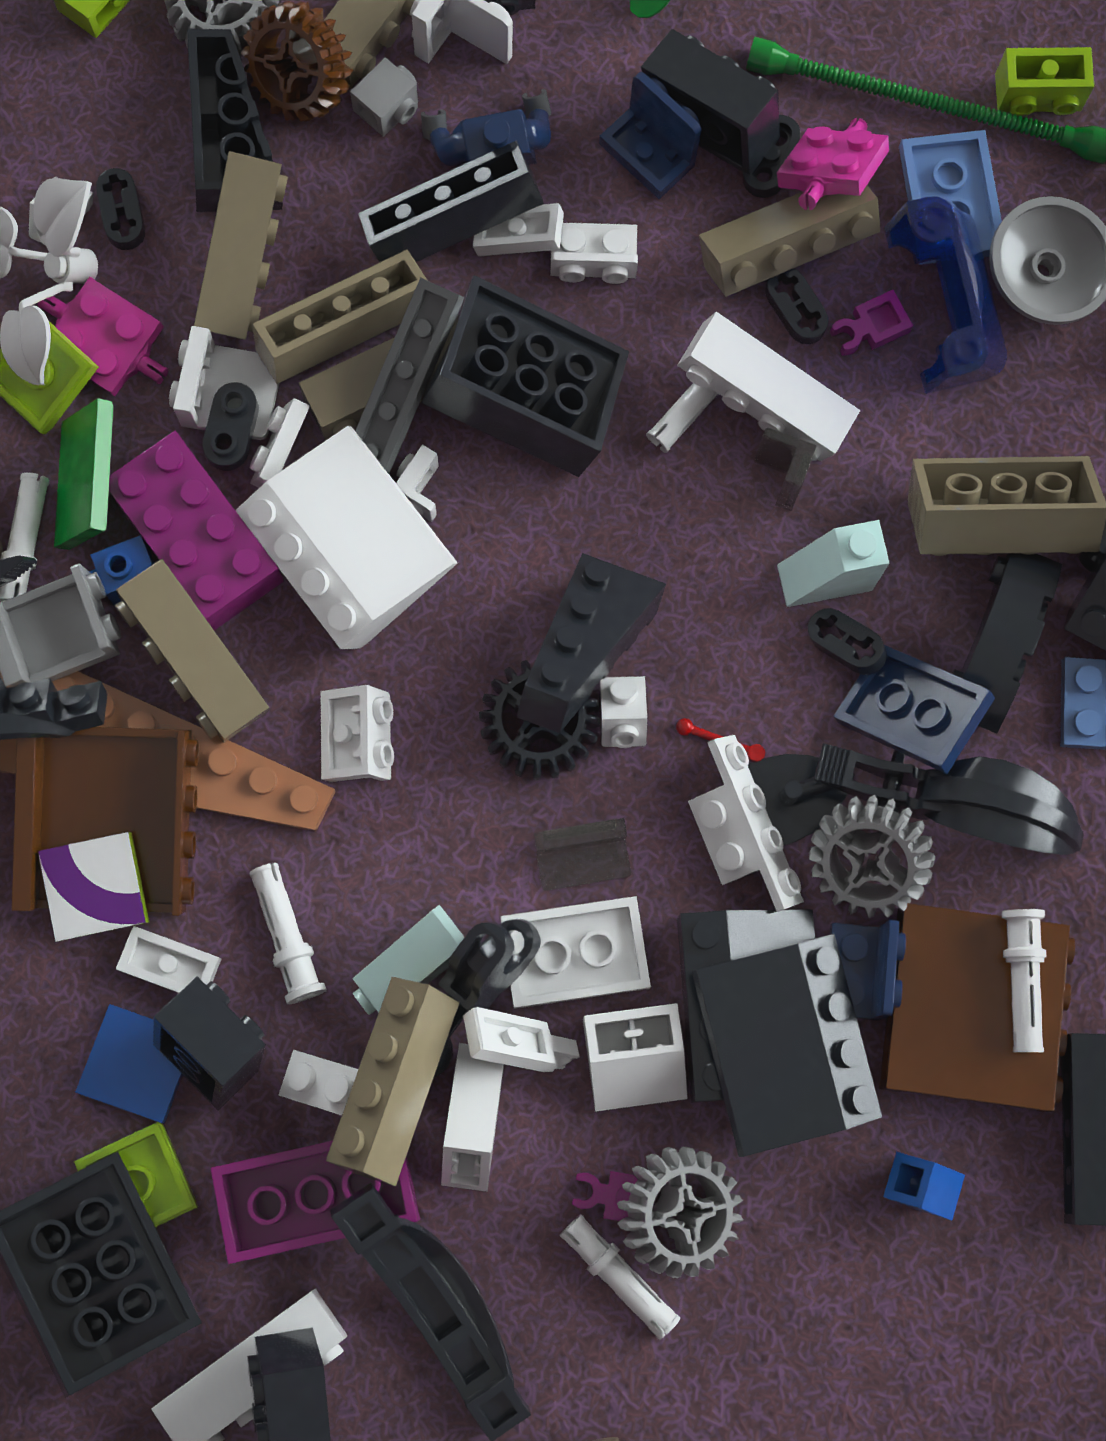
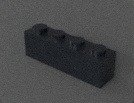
(453, 206)
(1084, 1129)

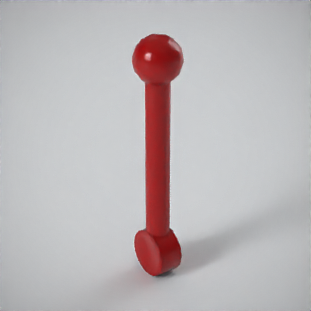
(685, 727)

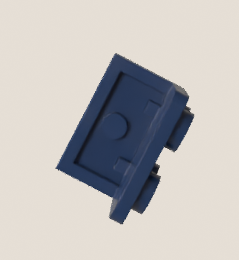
(654, 136)

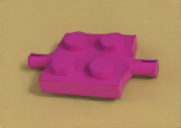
(832, 162)
(109, 333)

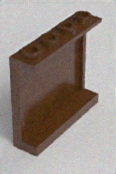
(101, 787)
(958, 1016)

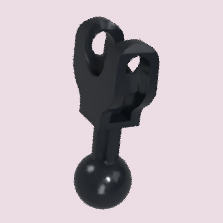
(485, 969)

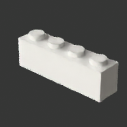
(766, 386)
(224, 1390)

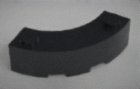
(1010, 629)

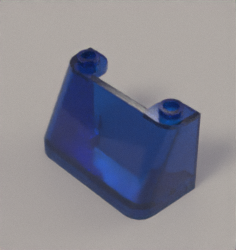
(945, 233)

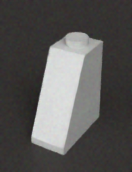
(471, 1122)

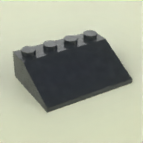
(527, 377)
(715, 938)
(786, 1044)
(92, 1274)

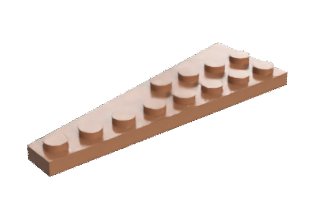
(227, 775)

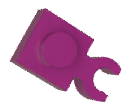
(876, 320)
(606, 1194)

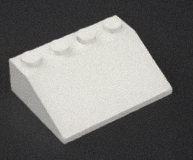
(346, 538)

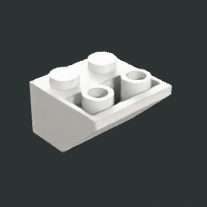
(635, 1057)

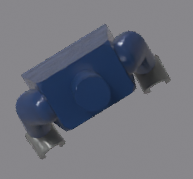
(489, 132)

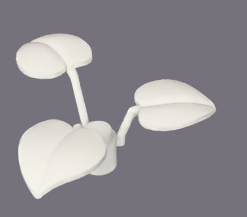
(58, 215)

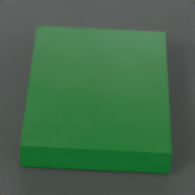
(84, 474)

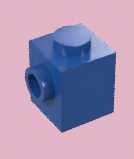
(120, 564)
(924, 1185)

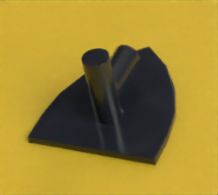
(793, 796)

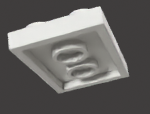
(582, 953)

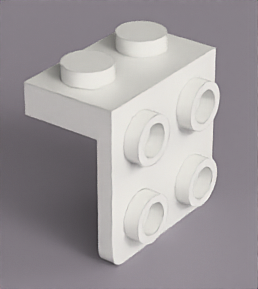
(474, 20)
(208, 369)

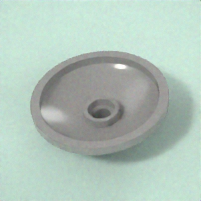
(1063, 239)

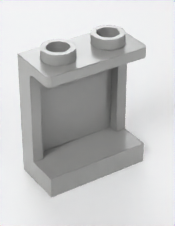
(56, 629)

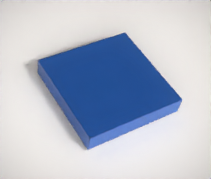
(128, 1067)

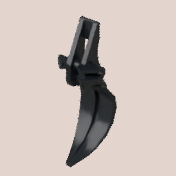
(976, 797)

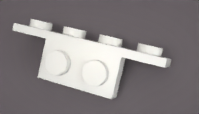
(739, 828)

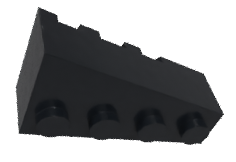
(220, 112)
(590, 631)

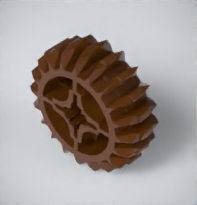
(305, 52)

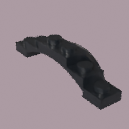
(44, 712)
(441, 1304)

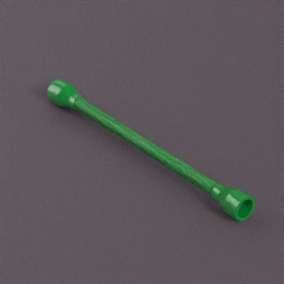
(771, 59)

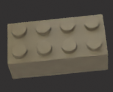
(1006, 505)

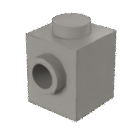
(386, 96)

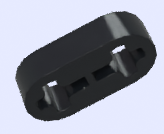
(111, 211)
(788, 310)
(852, 633)

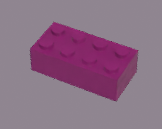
(194, 530)
(287, 1200)

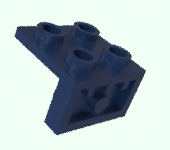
(870, 966)

